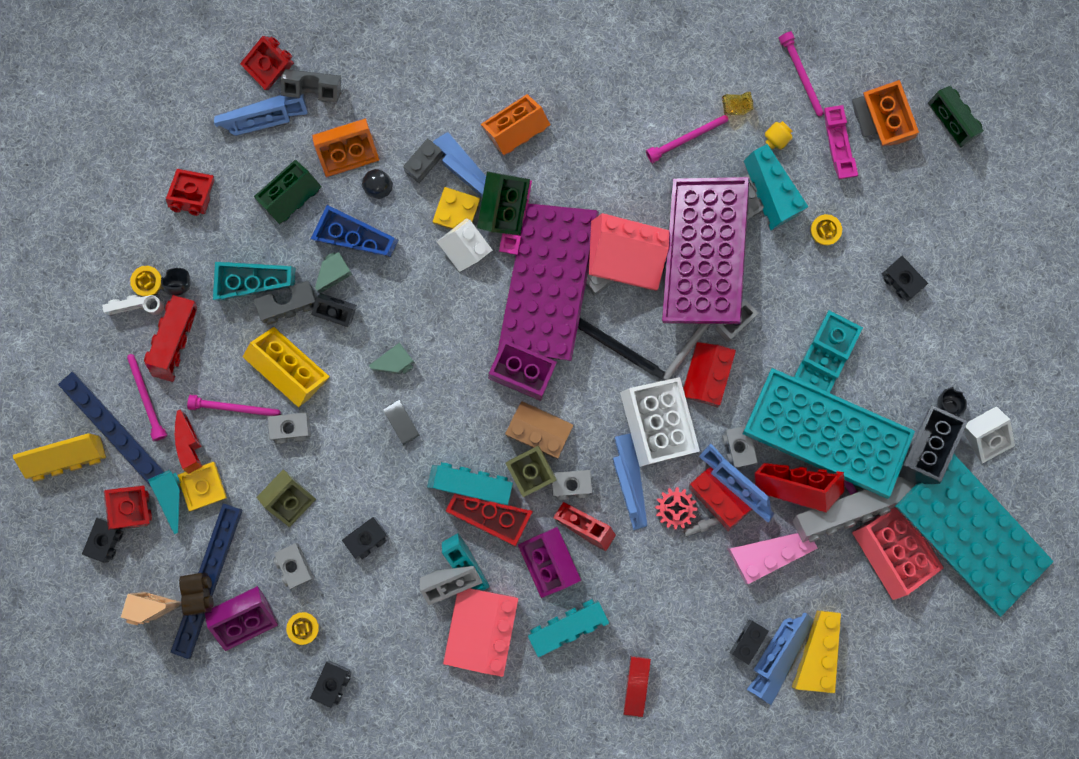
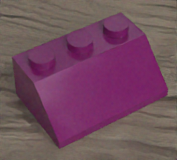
(522, 370)
(549, 562)
(240, 618)

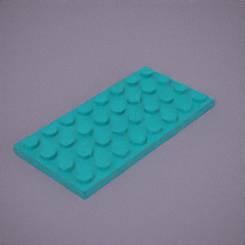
(829, 433)
(976, 536)

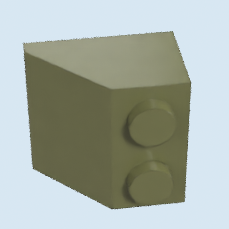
(530, 471)
(286, 498)

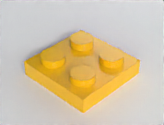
(455, 208)
(202, 487)

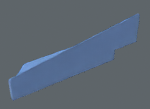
(261, 114)
(460, 163)
(630, 480)
(737, 482)
(779, 657)

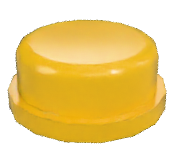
(826, 229)
(146, 281)
(302, 628)

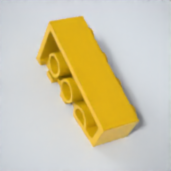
(820, 656)

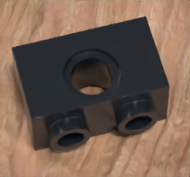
(915, 281)
(333, 309)
(354, 539)
(94, 547)
(749, 641)
(321, 691)

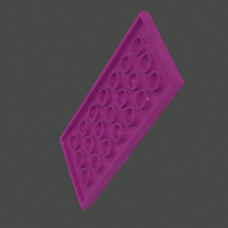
(706, 251)
(549, 280)

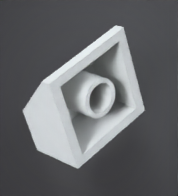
(464, 245)
(990, 434)

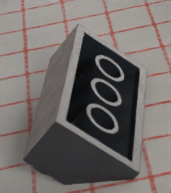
(933, 447)

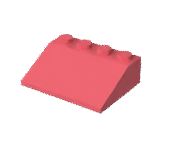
(627, 251)
(897, 553)
(481, 631)

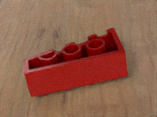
(170, 338)
(799, 486)
(493, 518)

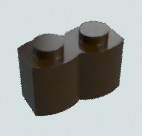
(196, 594)

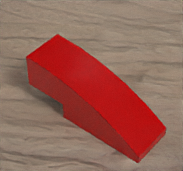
(186, 443)
(636, 686)

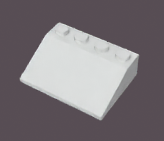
(659, 421)

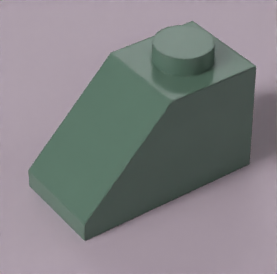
(332, 272)
(393, 361)

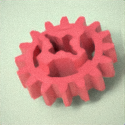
(676, 499)

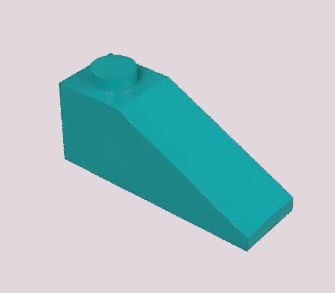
(167, 494)
(459, 556)

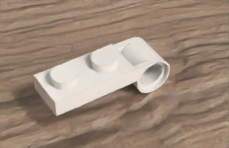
(133, 302)

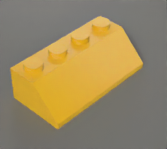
(285, 366)
(60, 456)

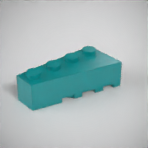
(774, 187)
(245, 279)
(470, 484)
(567, 628)

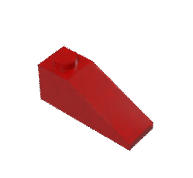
(585, 526)

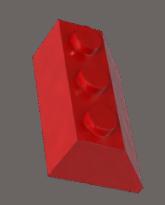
(708, 373)
(719, 499)

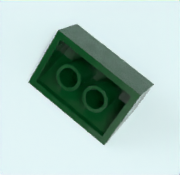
(955, 116)
(288, 191)
(503, 203)

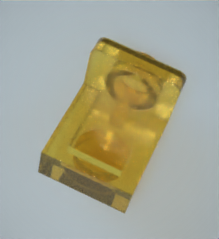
(737, 104)

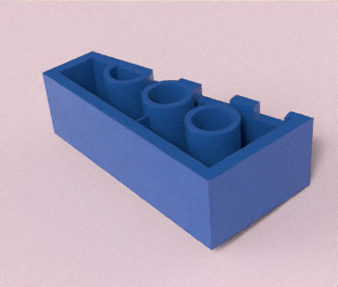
(347, 232)

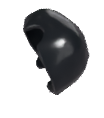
(377, 184)
(176, 281)
(958, 404)

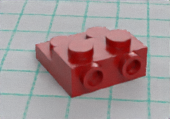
(267, 61)
(190, 192)
(127, 507)

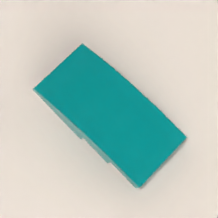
(828, 351)

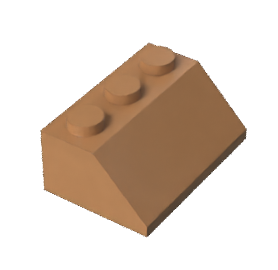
(539, 428)

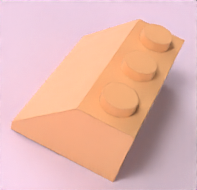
(146, 607)

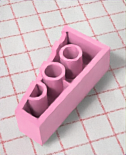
(766, 556)

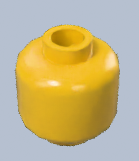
(778, 135)

